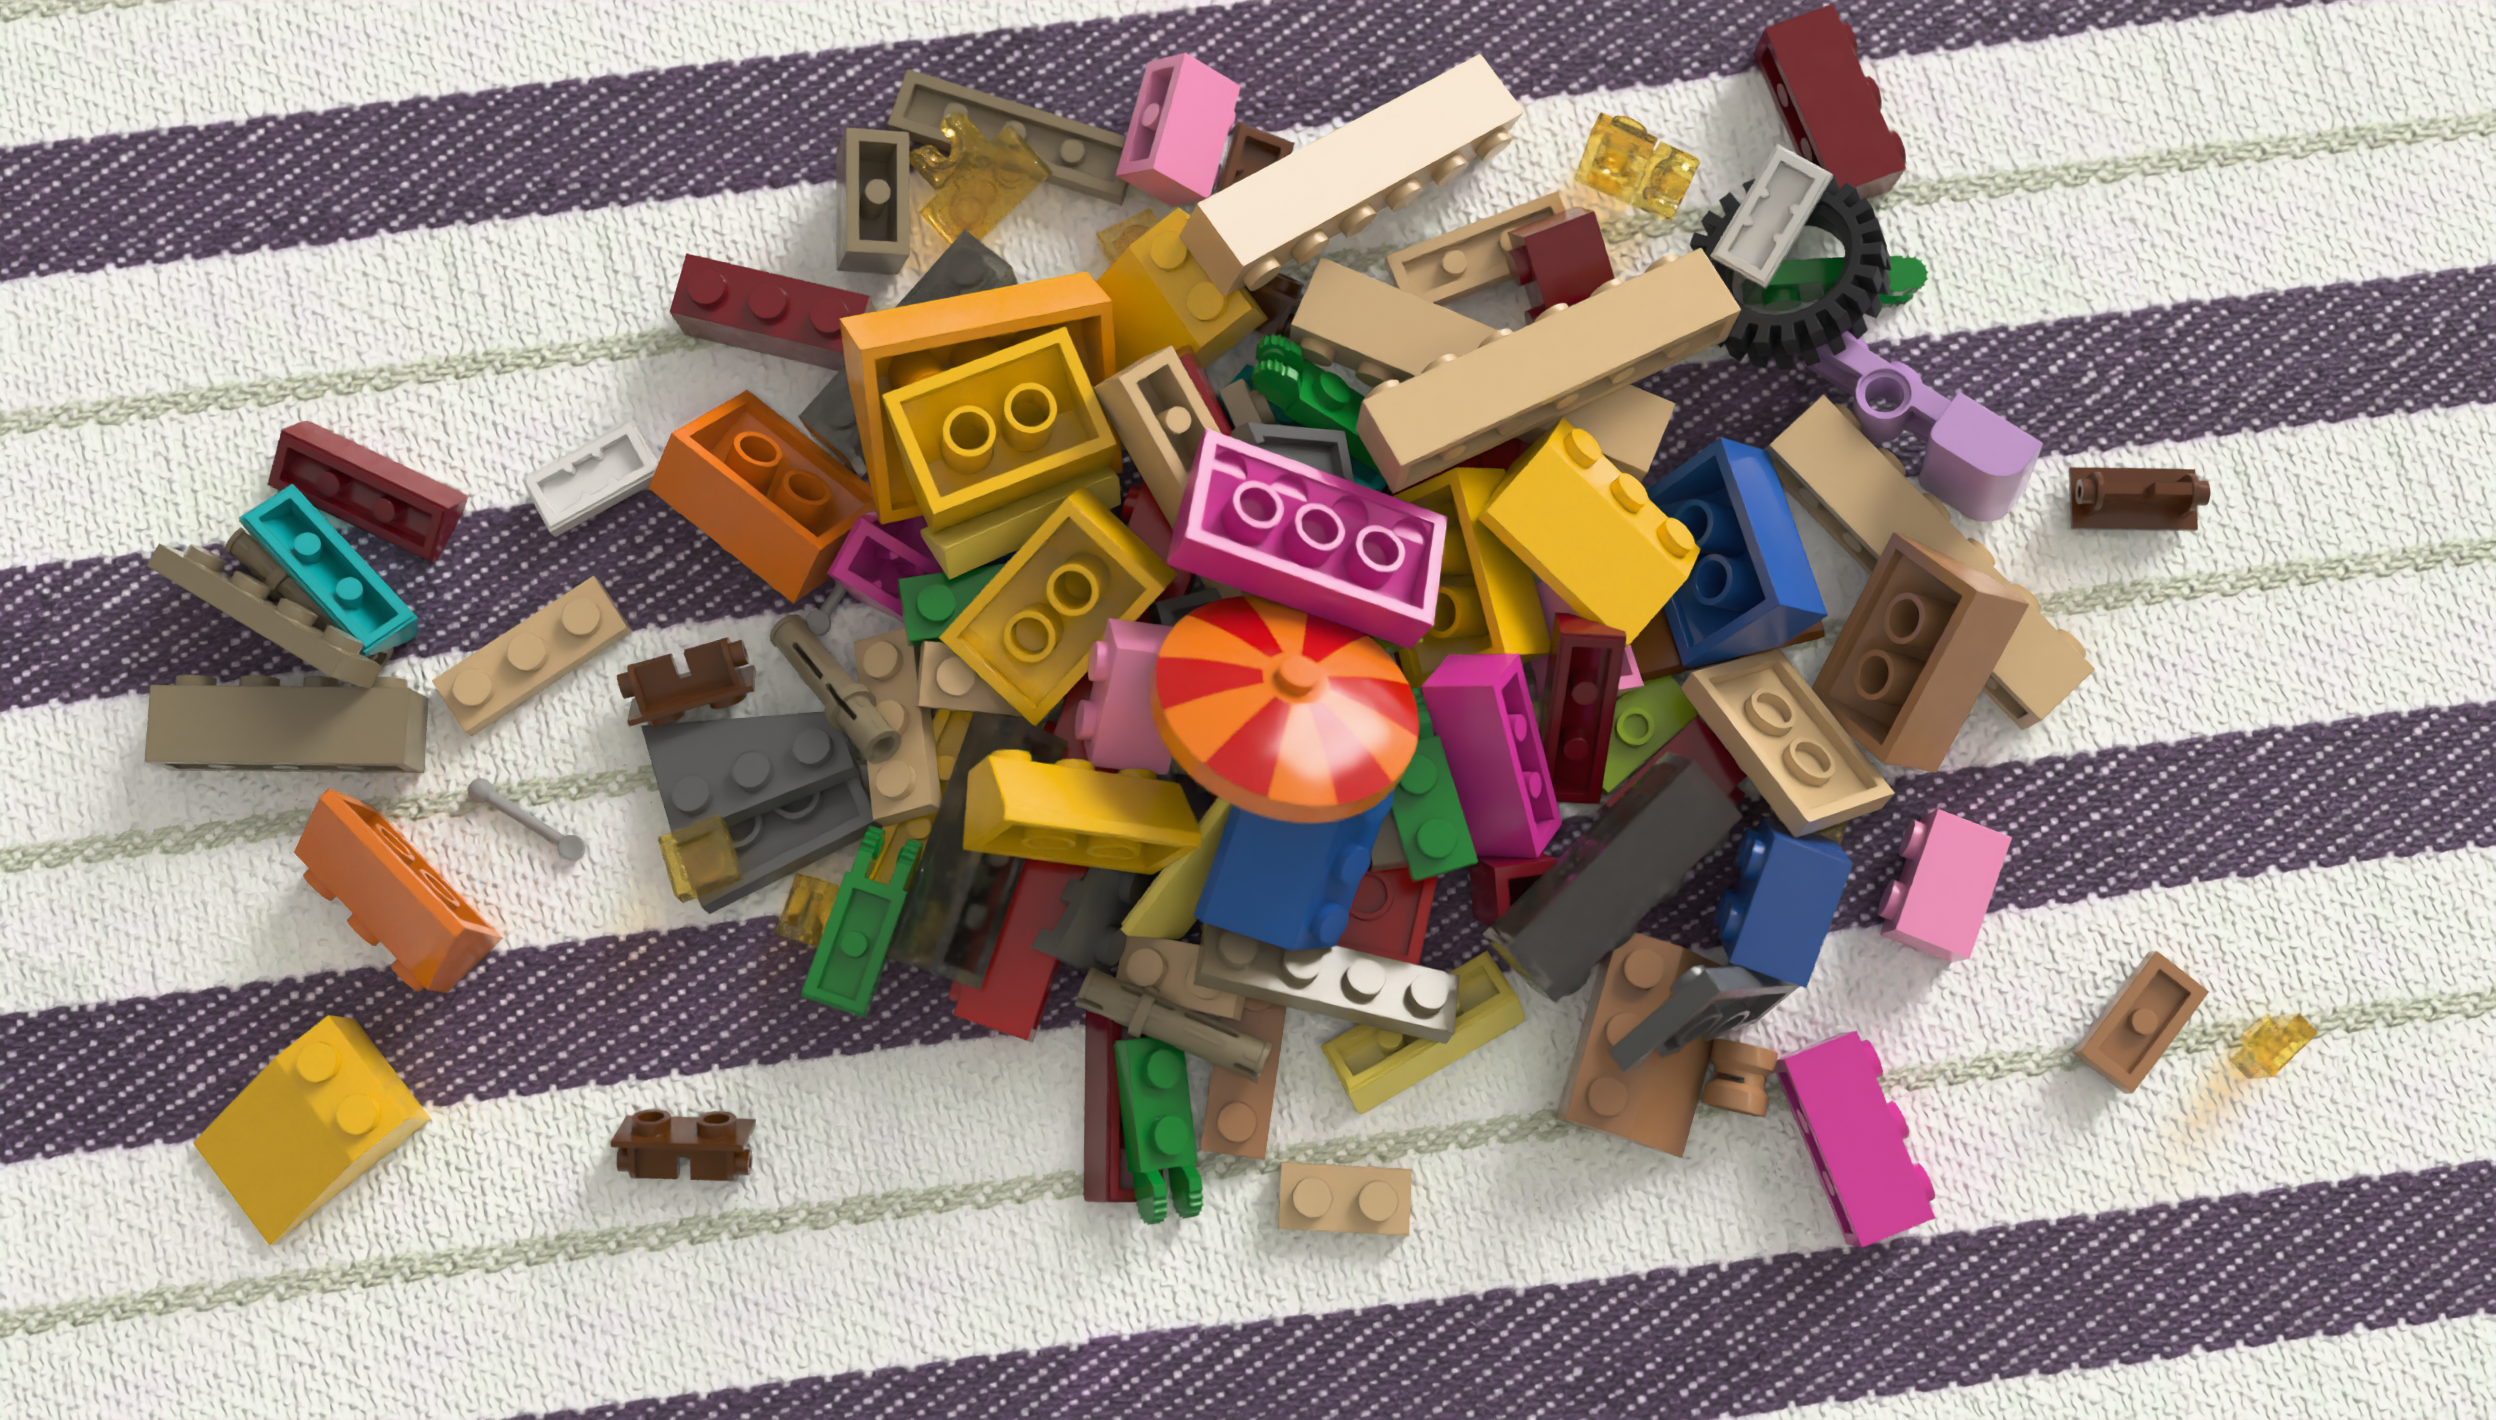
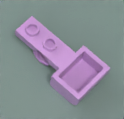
(1971, 453)

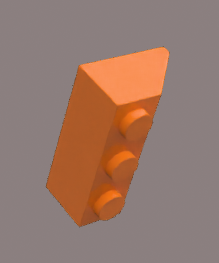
(762, 492)
(392, 893)

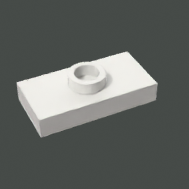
(1771, 216)
(592, 477)

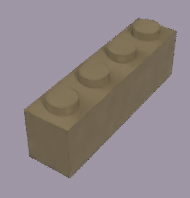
(286, 726)

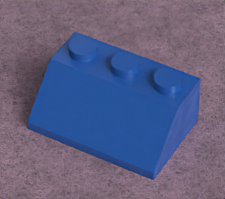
(1752, 571)
(1288, 877)

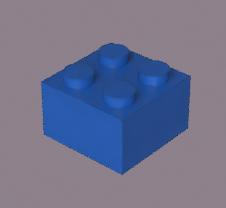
(1781, 901)

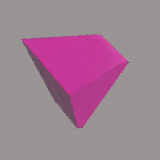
(879, 556)

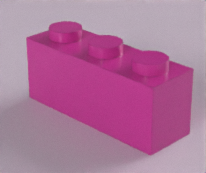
(1494, 753)
(1855, 1138)

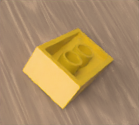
(1169, 300)
(1051, 602)
(309, 1126)

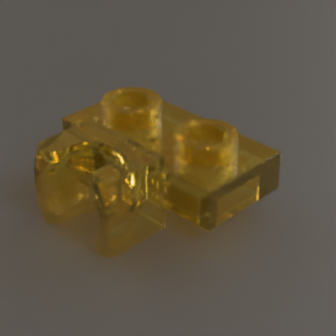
(1623, 163)
(979, 178)

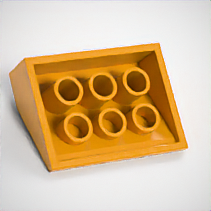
(930, 337)

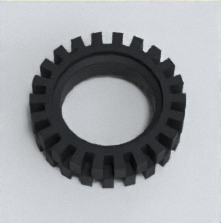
(1838, 311)

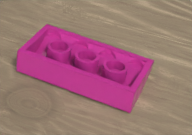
(1309, 540)

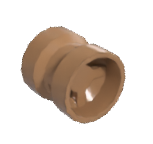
(1741, 1062)

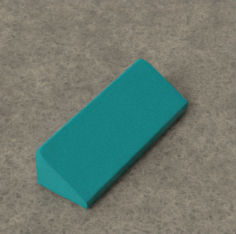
(330, 571)

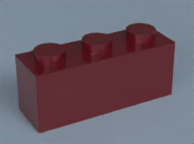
(1829, 101)
(764, 311)

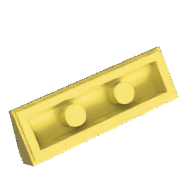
(1011, 526)
(1172, 898)
(1383, 1063)

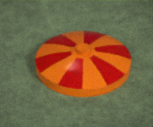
(1283, 710)

